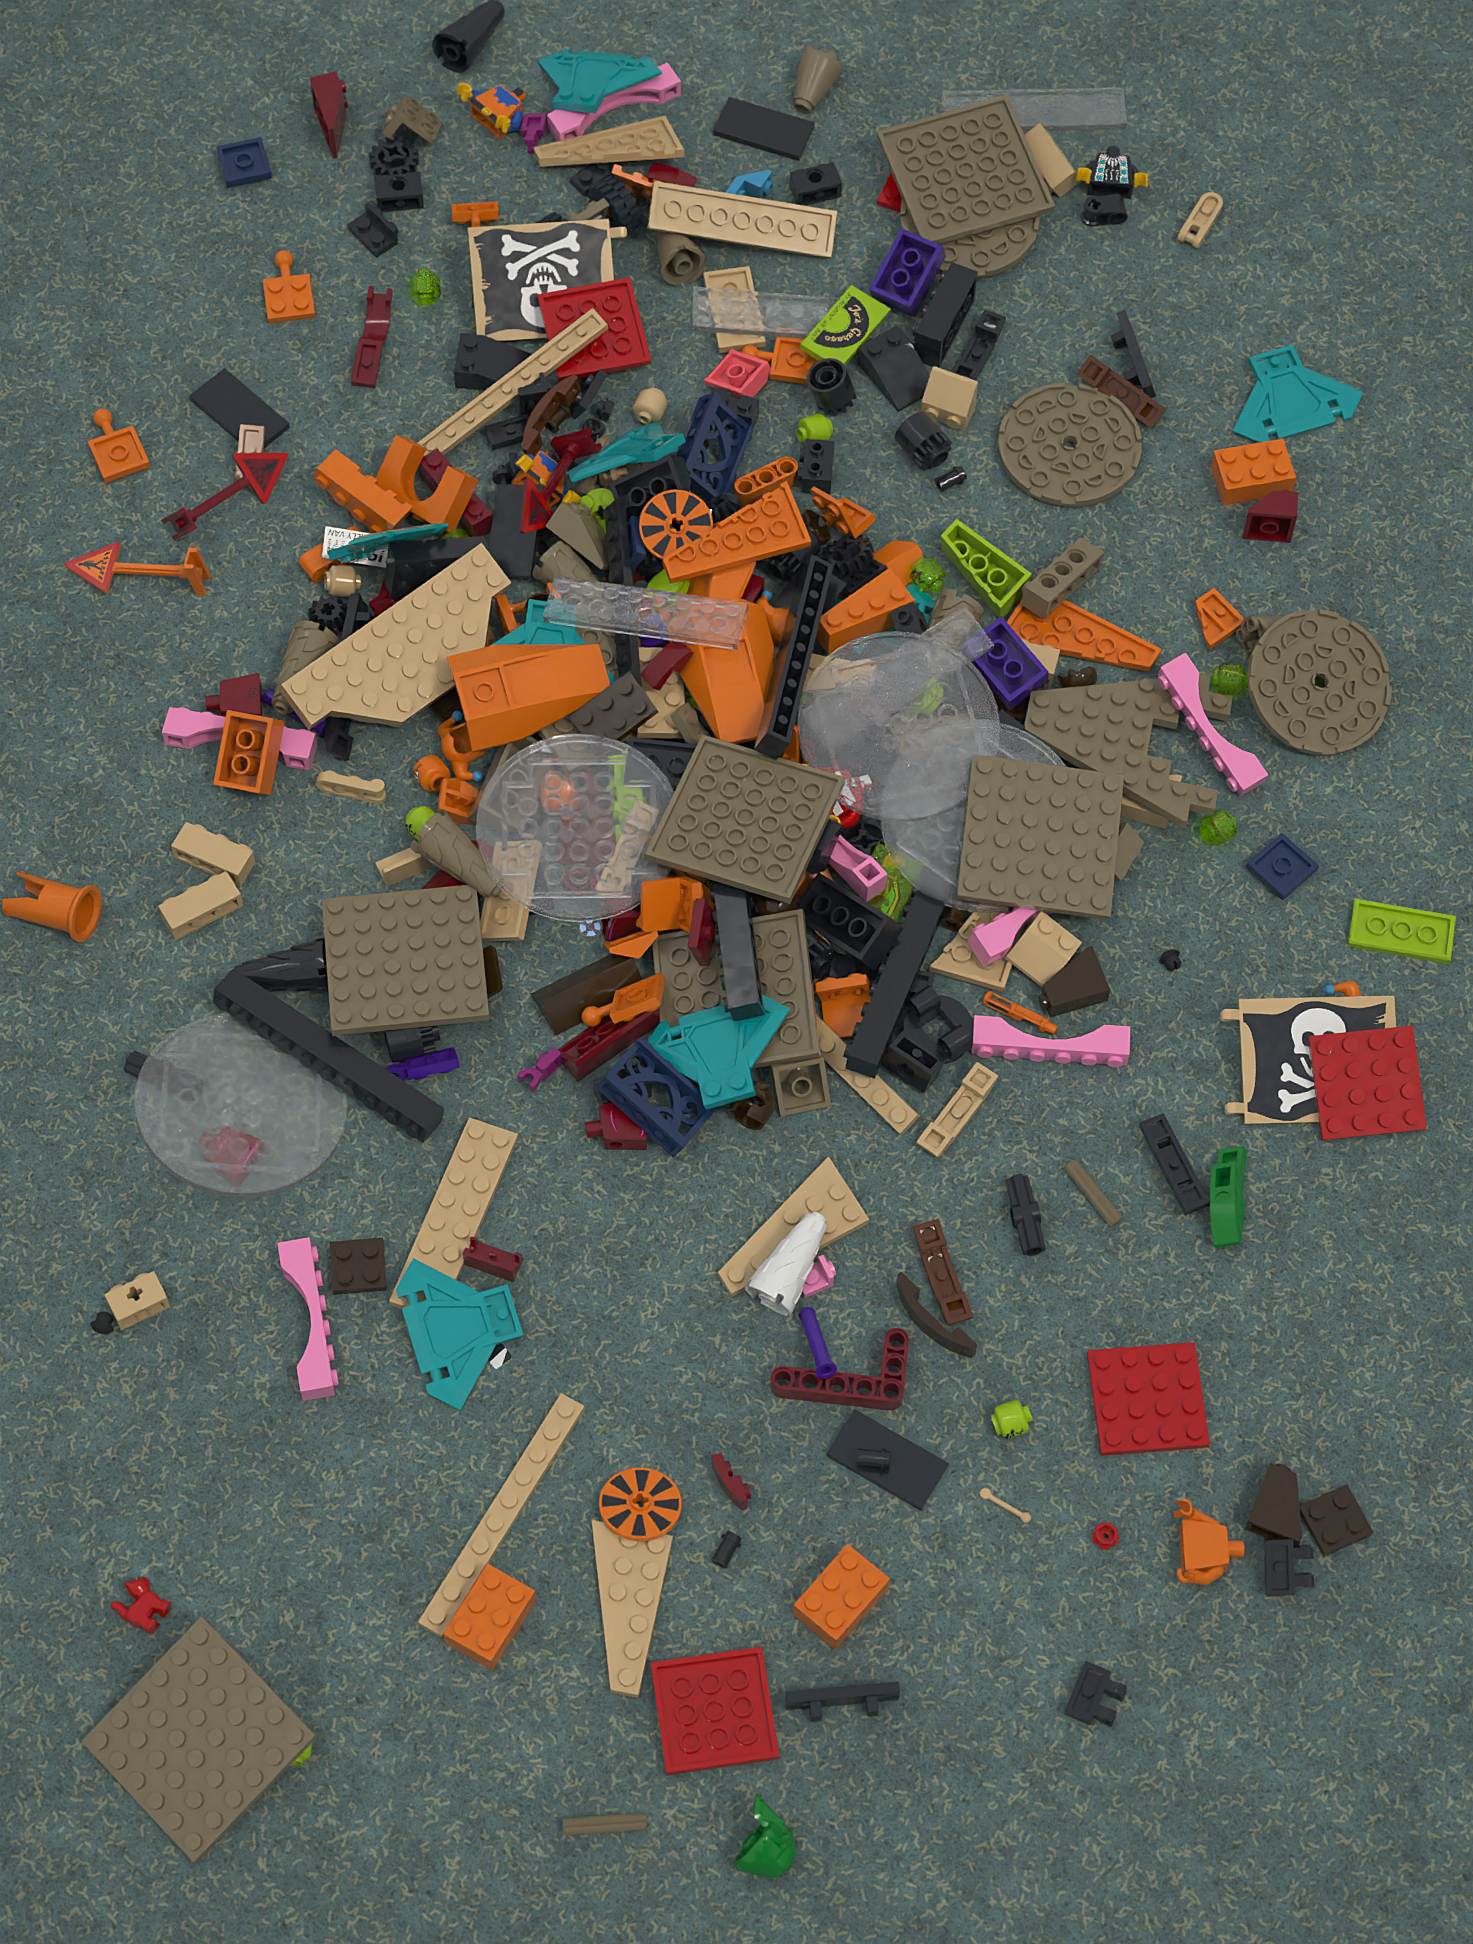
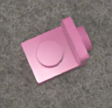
(819, 1278)

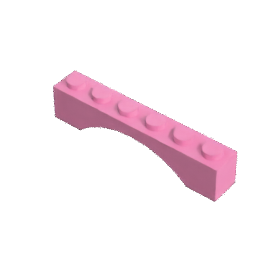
(657, 90)
(191, 728)
(1240, 767)
(858, 870)
(995, 939)
(997, 1038)
(314, 1368)

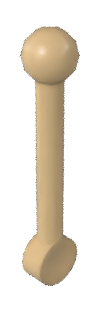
(985, 1494)

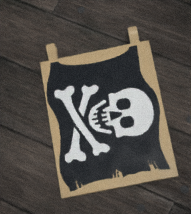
(531, 259)
(1277, 1052)

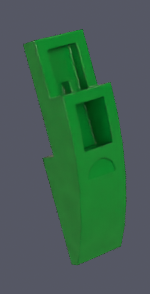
(1226, 1197)

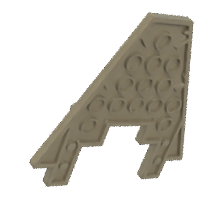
(1110, 733)

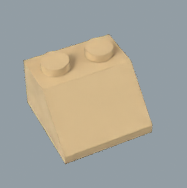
(949, 398)
(1043, 949)

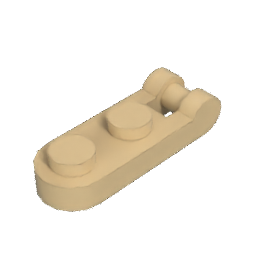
(1201, 219)
(351, 787)

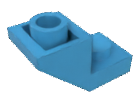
(752, 185)

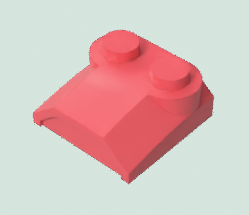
(739, 374)

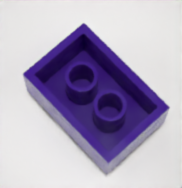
(907, 272)
(1010, 666)

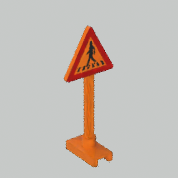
(101, 564)

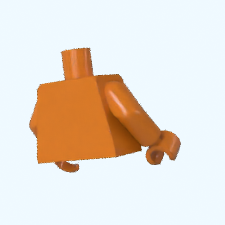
(1203, 1546)

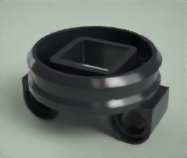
(928, 1005)

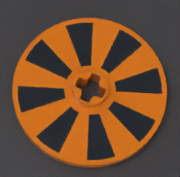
(670, 507)
(625, 1517)

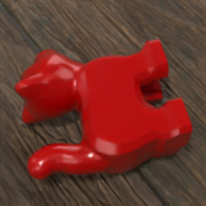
(145, 1606)

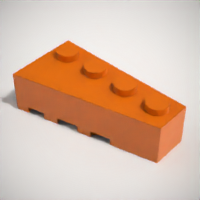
(360, 494)
(863, 612)

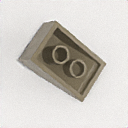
(581, 531)

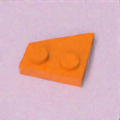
(1216, 618)

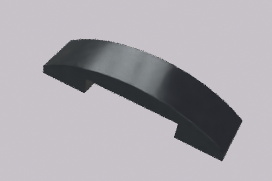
(980, 346)
(337, 737)

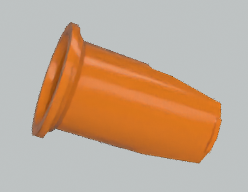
(57, 906)

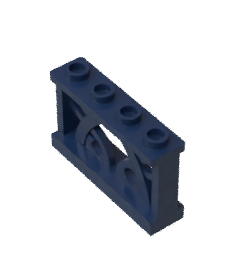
(732, 449)
(660, 1072)

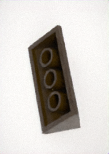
(590, 986)

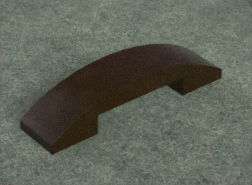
(955, 1341)

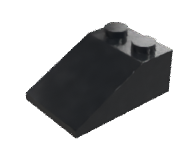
(484, 361)
(894, 368)

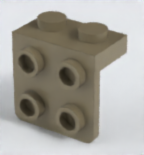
(414, 116)

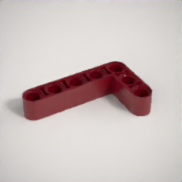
(850, 1382)

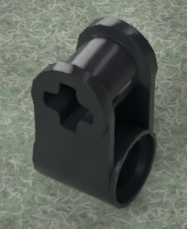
(1106, 209)

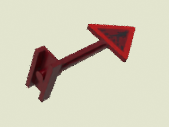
(258, 471)
(535, 506)

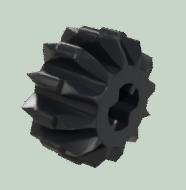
(723, 506)
(328, 613)

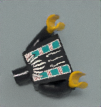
(1111, 174)

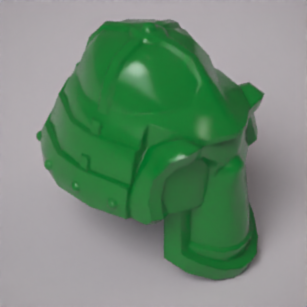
(769, 1847)

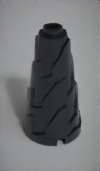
(467, 36)
(292, 969)

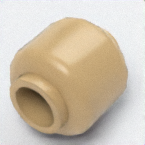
(650, 405)
(341, 581)

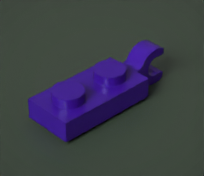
(422, 1066)

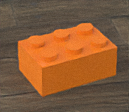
(1252, 471)
(248, 752)
(841, 1596)
(489, 1617)

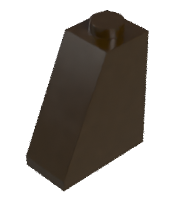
(1075, 985)
(1277, 1506)

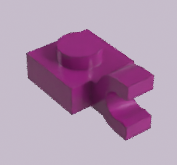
(533, 127)
(545, 1066)

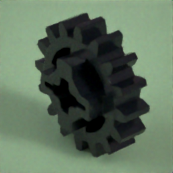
(394, 157)
(848, 554)

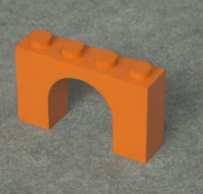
(447, 501)

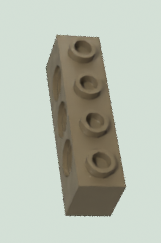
(1061, 578)

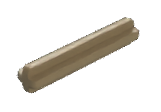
(1093, 1193)
(604, 1824)

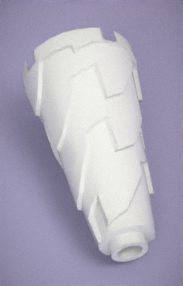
(783, 1274)

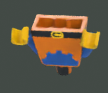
(495, 107)
(539, 469)

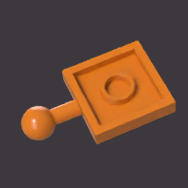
(288, 296)
(787, 361)
(118, 451)
(629, 1001)

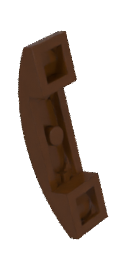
(1113, 384)
(563, 394)
(941, 1272)

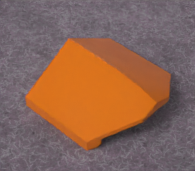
(900, 558)
(457, 799)
(631, 945)

